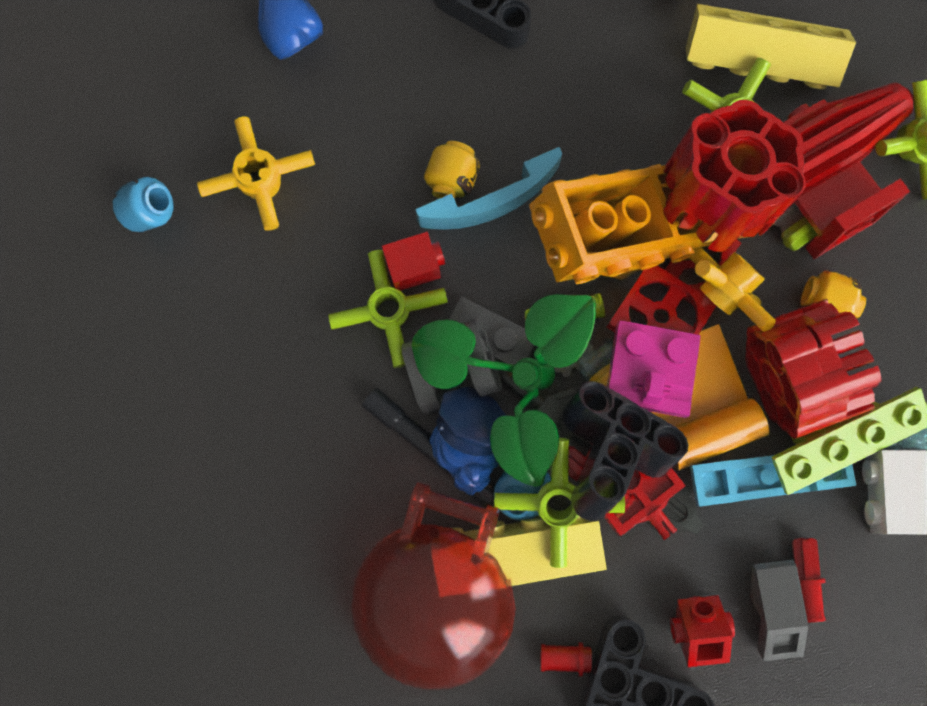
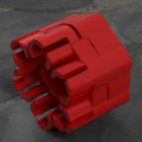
(734, 173)
(801, 371)

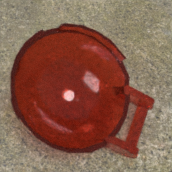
(433, 599)

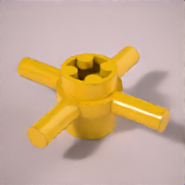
(269, 171)
(732, 286)

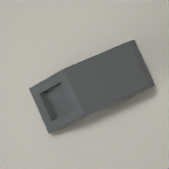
(780, 604)

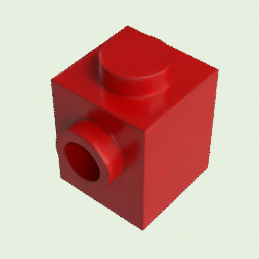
(413, 261)

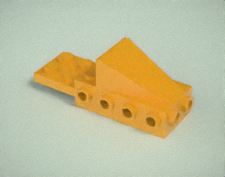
(610, 225)

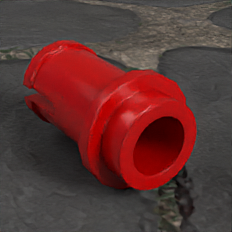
(566, 658)

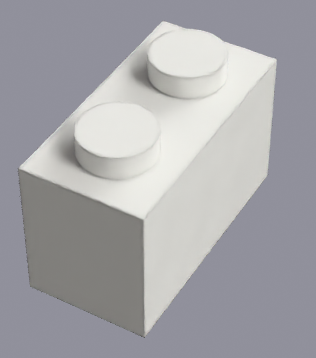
(896, 491)

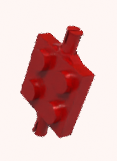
(649, 501)

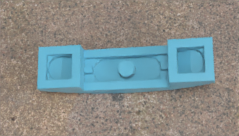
(446, 214)
(752, 479)

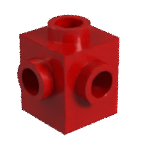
(703, 630)

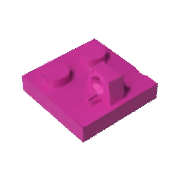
(654, 367)

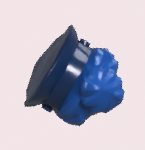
(463, 438)

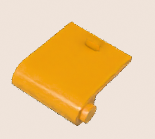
(720, 409)

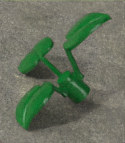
(561, 330)

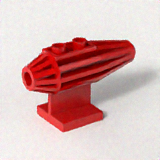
(837, 136)

